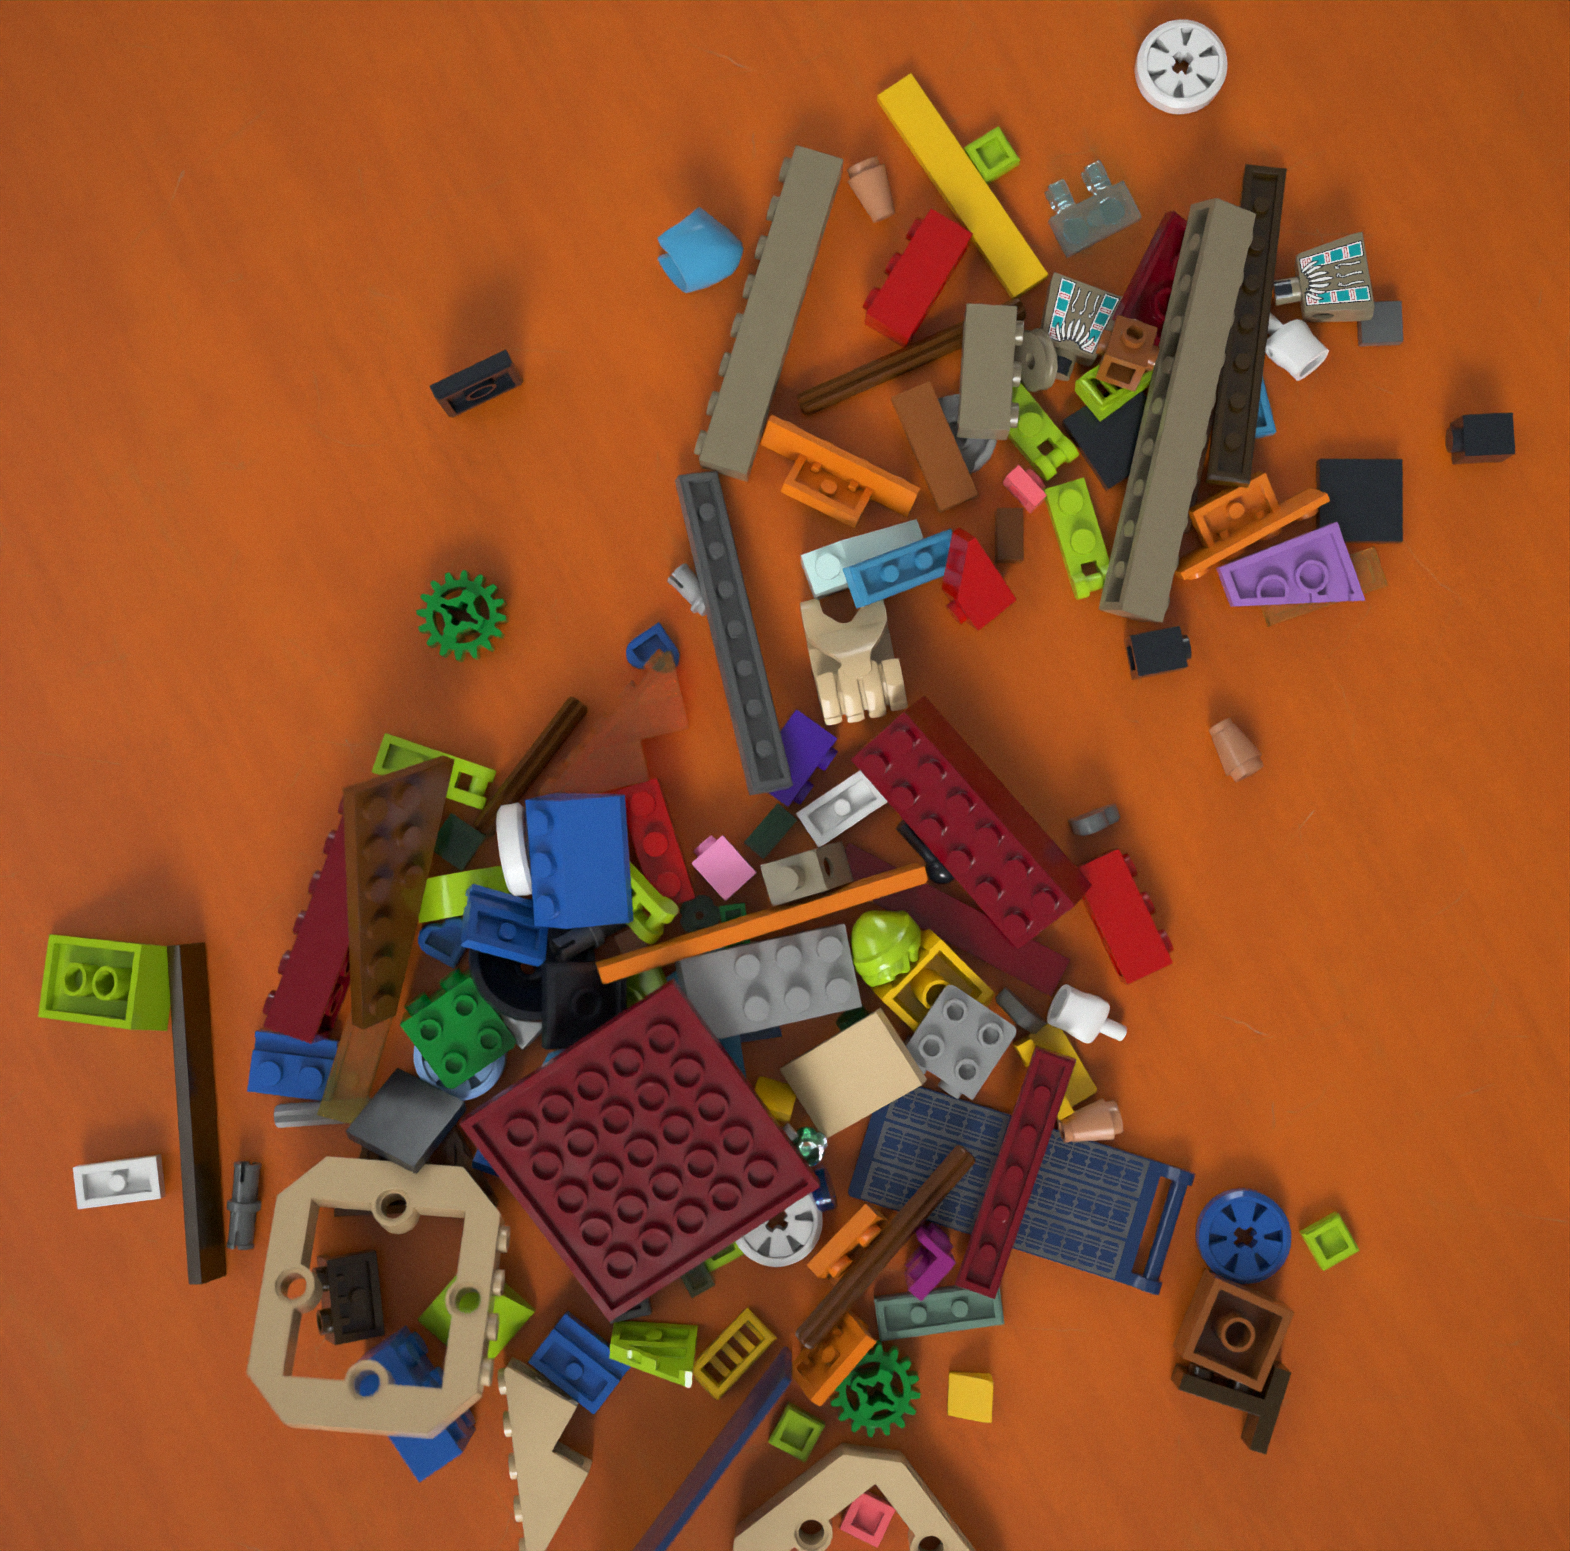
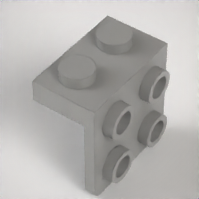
(959, 1042)

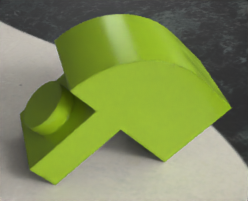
(446, 894)

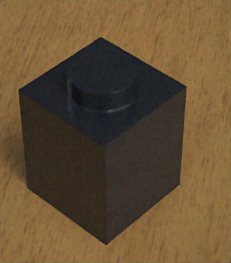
(1481, 438)
(1157, 652)

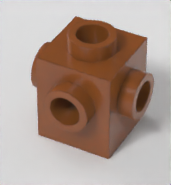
(1126, 352)

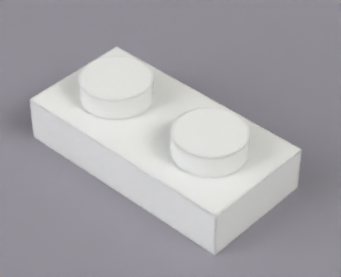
(840, 808)
(119, 1181)

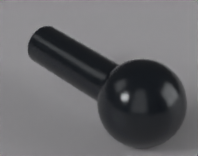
(935, 869)

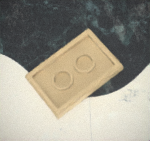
(853, 1074)

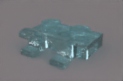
(1094, 218)

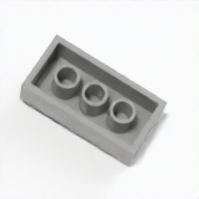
(772, 981)

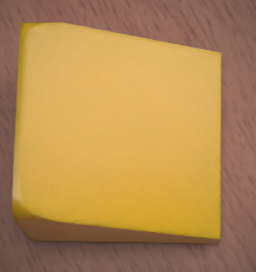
(777, 1097)
(970, 1396)

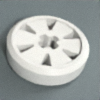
(1187, 42)
(514, 848)
(785, 1244)

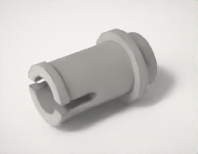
(687, 584)

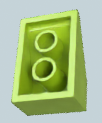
(106, 983)

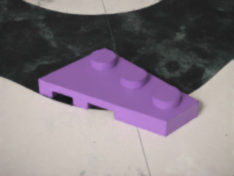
(1294, 572)

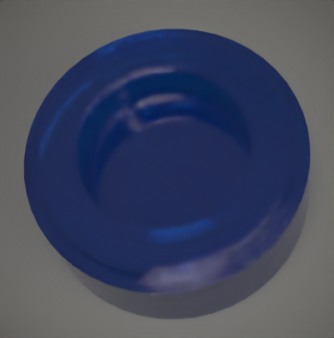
(825, 1195)

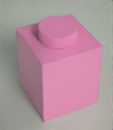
(722, 866)

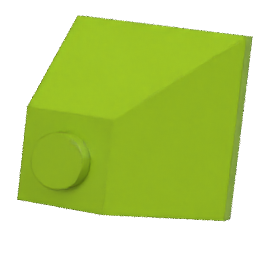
(510, 1306)

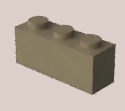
(989, 372)

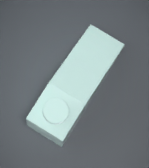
(825, 565)

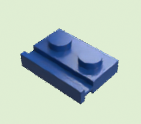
(502, 926)
(290, 1066)
(578, 1362)

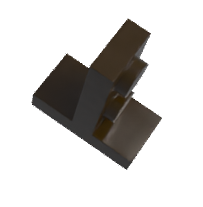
(1261, 1406)

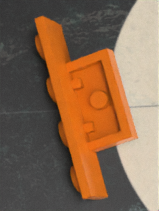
(834, 478)
(1239, 518)

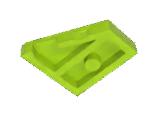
(656, 1348)

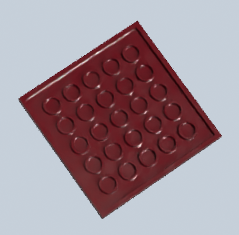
(640, 1150)

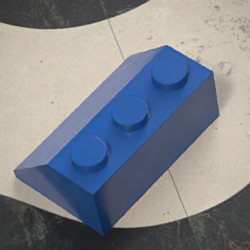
(579, 860)

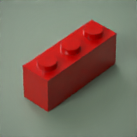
(916, 277)
(657, 841)
(1124, 917)

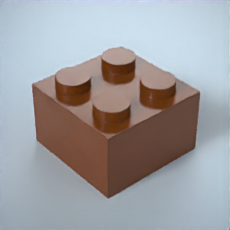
(1233, 1330)

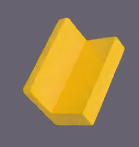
(1054, 1039)

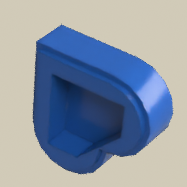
(647, 643)
(443, 941)

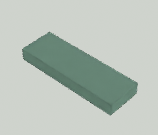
(939, 1312)

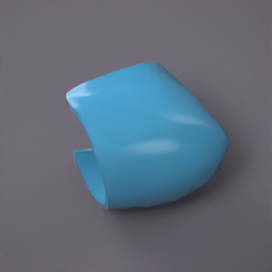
(699, 252)

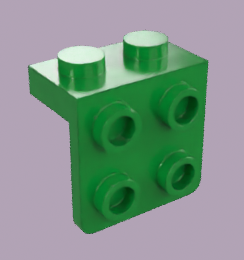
(456, 1029)

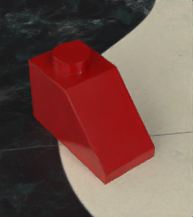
(973, 583)

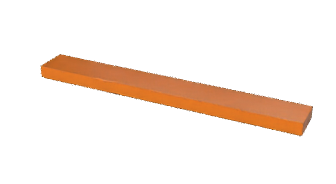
(761, 922)

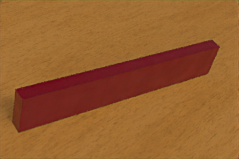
(964, 927)
(1015, 1171)

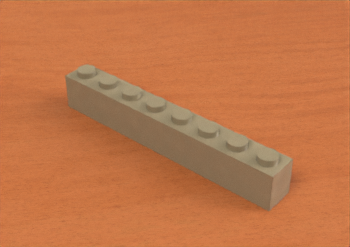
(770, 313)

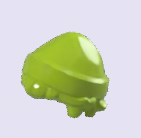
(884, 945)

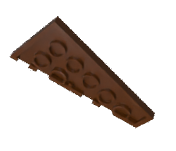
(388, 854)

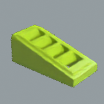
(1094, 399)

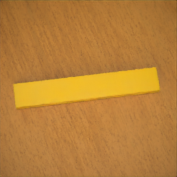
(962, 186)

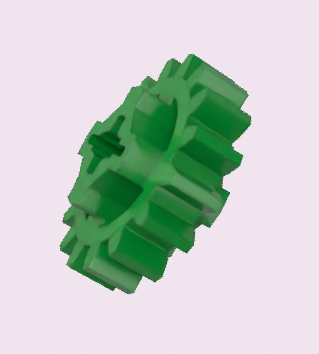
(454, 631)
(888, 1399)

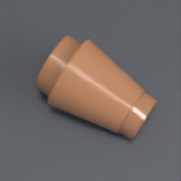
(872, 188)
(1236, 752)
(1092, 1123)

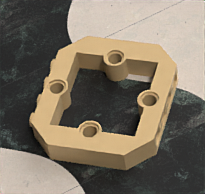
(393, 1408)
(834, 1485)

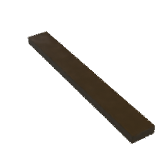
(1246, 344)
(196, 1112)

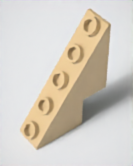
(544, 1467)

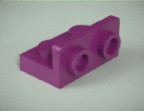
(931, 1264)

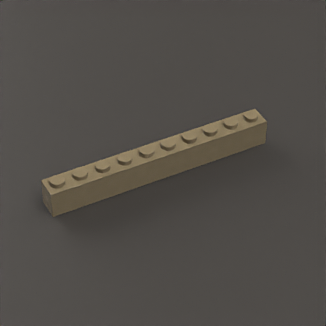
(1177, 411)

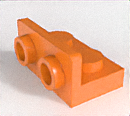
(848, 1244)
(827, 1365)

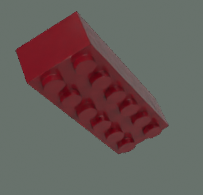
(971, 822)
(319, 965)

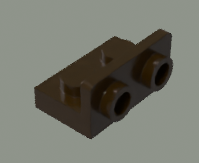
(349, 1297)

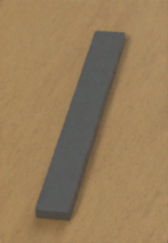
(733, 633)

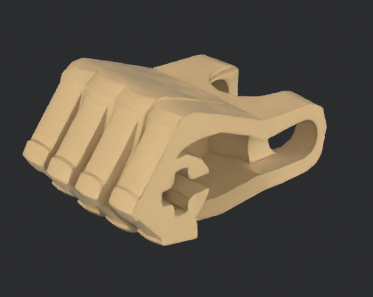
(853, 663)

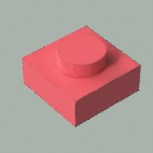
(1025, 487)
(867, 1518)

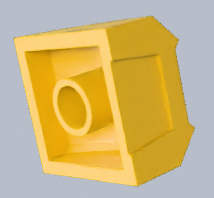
(916, 991)

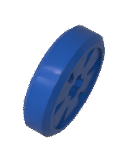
(1243, 1209)

